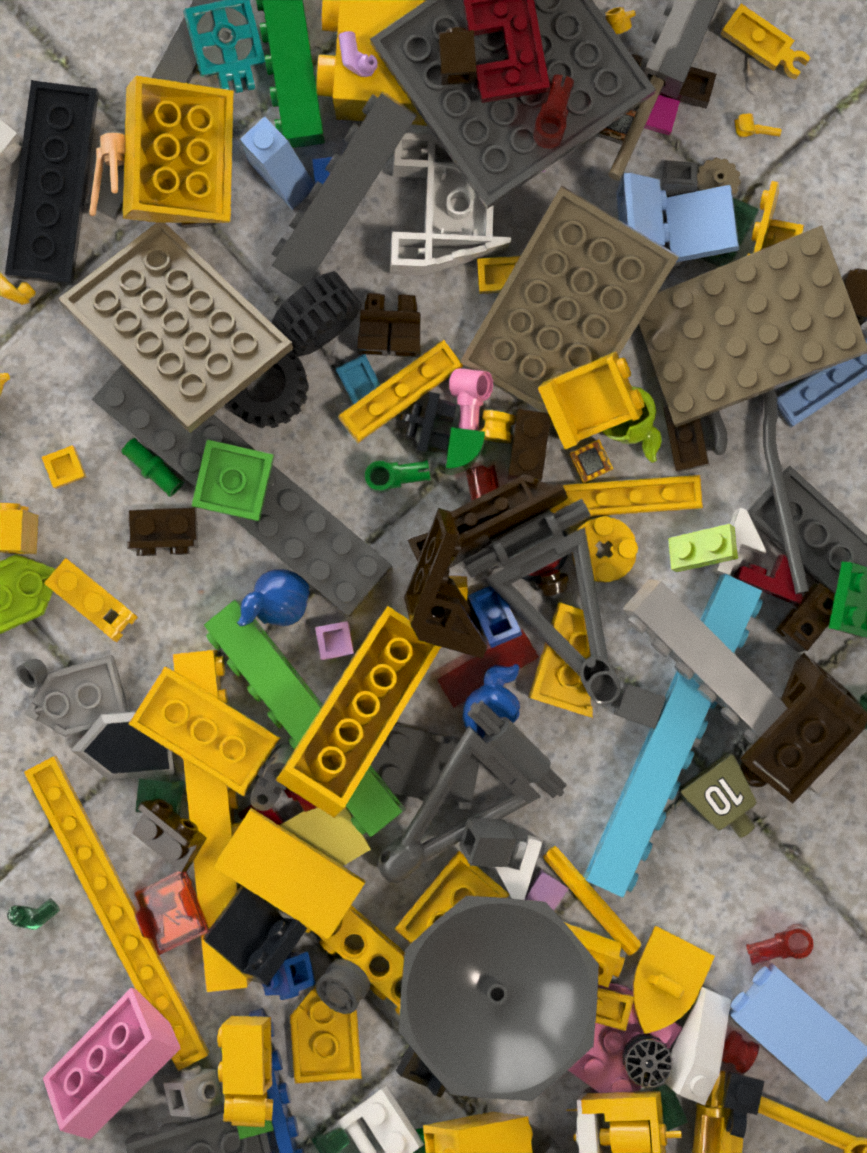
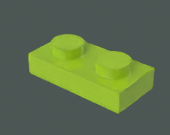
(703, 548)

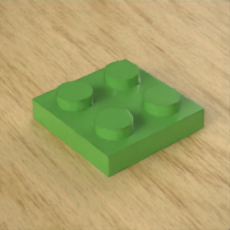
(233, 480)

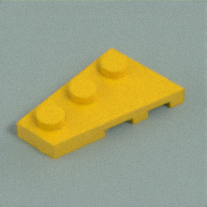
(554, 679)

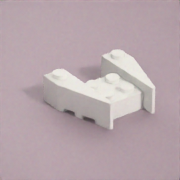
(456, 220)

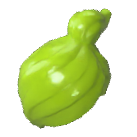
(640, 429)

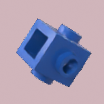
(291, 977)

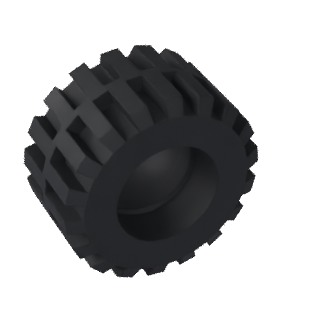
(317, 313)
(282, 407)

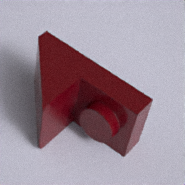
(778, 584)

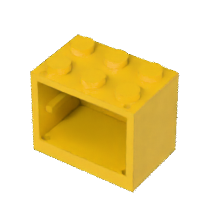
(480, 1134)

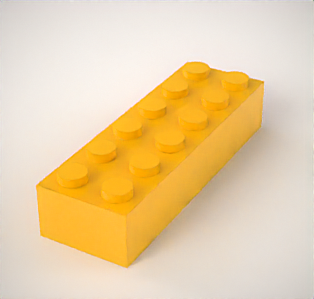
(358, 714)

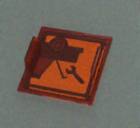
(170, 912)

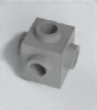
(193, 1092)

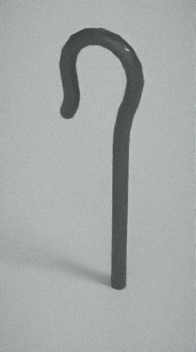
(777, 483)

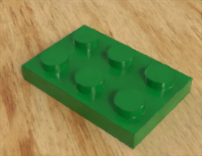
(850, 601)

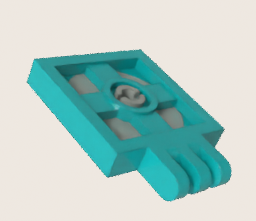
(225, 41)

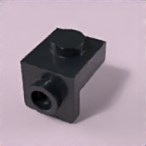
(415, 1070)

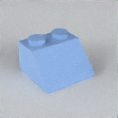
(641, 206)

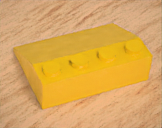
(177, 152)

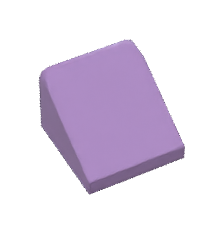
(546, 889)

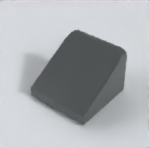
(679, 178)

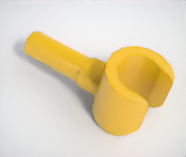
(746, 127)

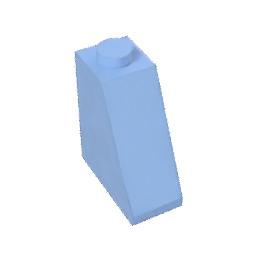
(277, 162)

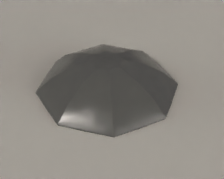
(498, 998)

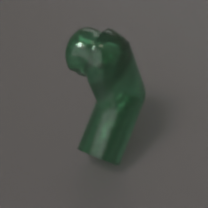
(30, 917)

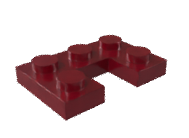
(526, 66)

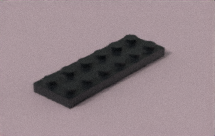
(51, 182)

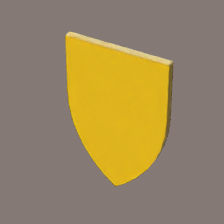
(667, 979)

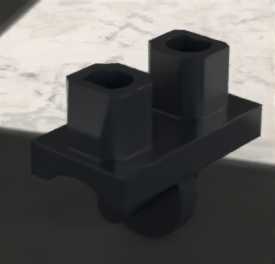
(436, 410)

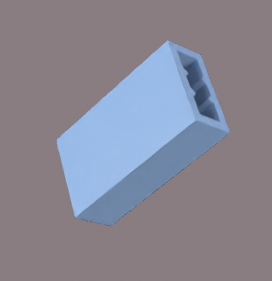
(798, 1031)

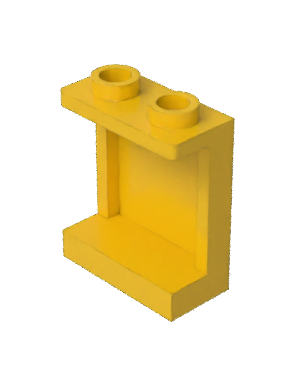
(591, 399)

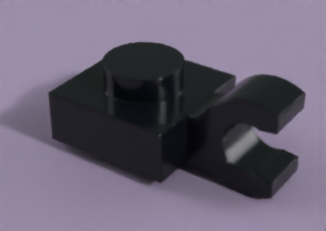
(742, 1096)

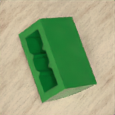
(463, 449)

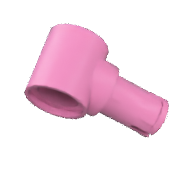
(470, 389)

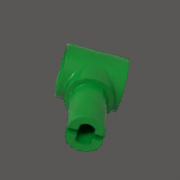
(398, 474)

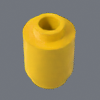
(247, 1110)

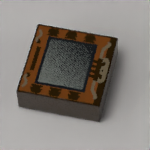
(617, 130)

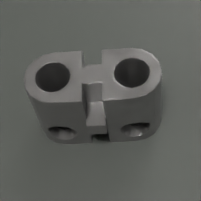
(266, 788)

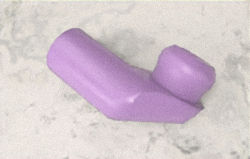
(353, 59)

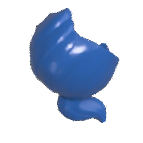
(277, 599)
(495, 695)

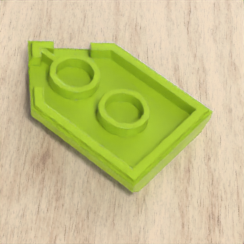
(22, 591)

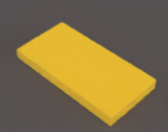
(204, 730)
(289, 873)

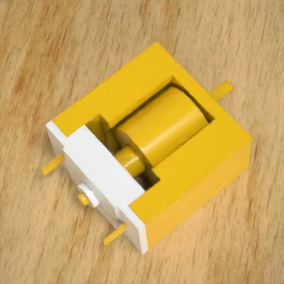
(633, 1119)

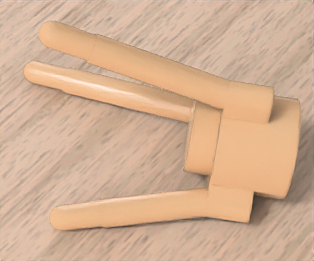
(112, 152)

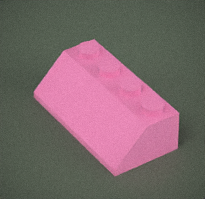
(109, 1065)

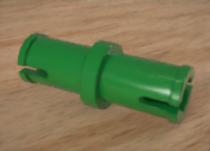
(152, 467)

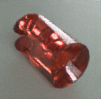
(481, 480)

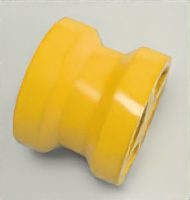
(498, 426)

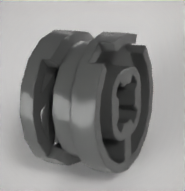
(343, 986)

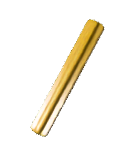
(592, 900)

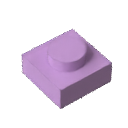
(335, 640)

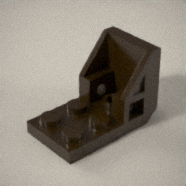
(443, 616)
(809, 734)

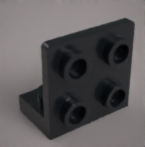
(253, 936)

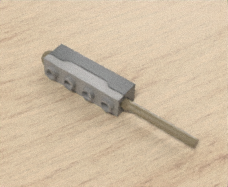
(668, 64)

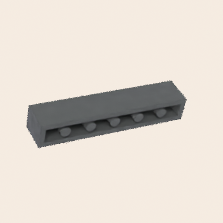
(344, 188)

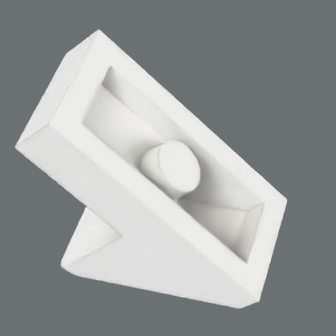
(746, 538)
(518, 877)

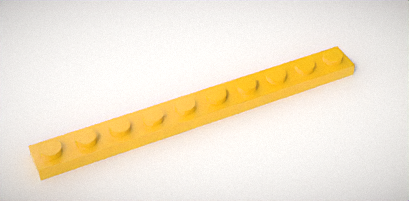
(113, 905)

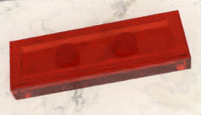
(470, 675)

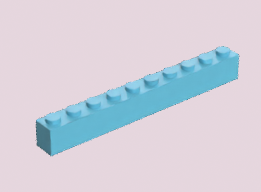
(667, 750)

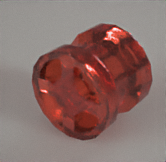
(739, 1052)

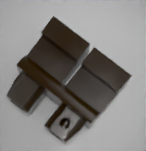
(376, 322)
(804, 626)

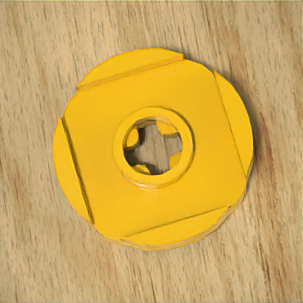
(623, 548)

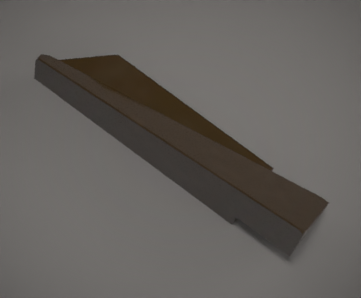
(497, 513)

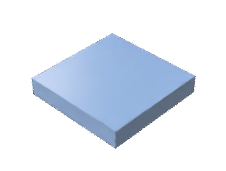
(702, 223)

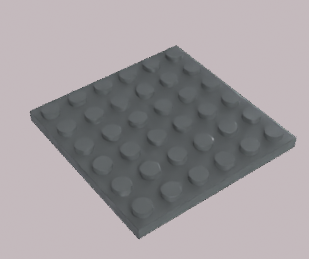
(495, 139)

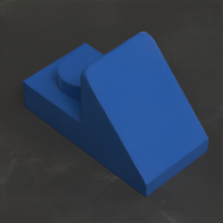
(494, 616)

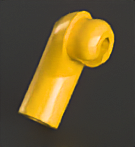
(19, 295)

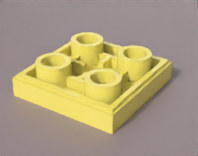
(329, 835)

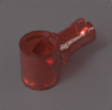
(554, 112)
(780, 947)

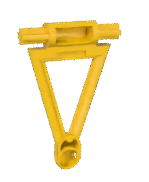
(712, 1118)

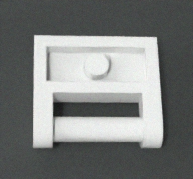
(385, 1121)

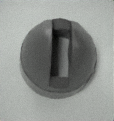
(32, 672)

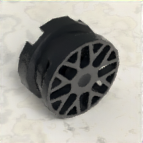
(647, 1060)

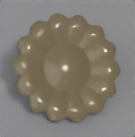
(718, 174)

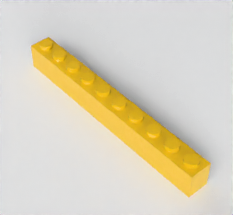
(212, 810)

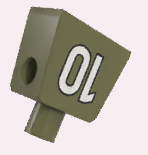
(721, 795)

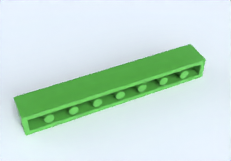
(292, 705)

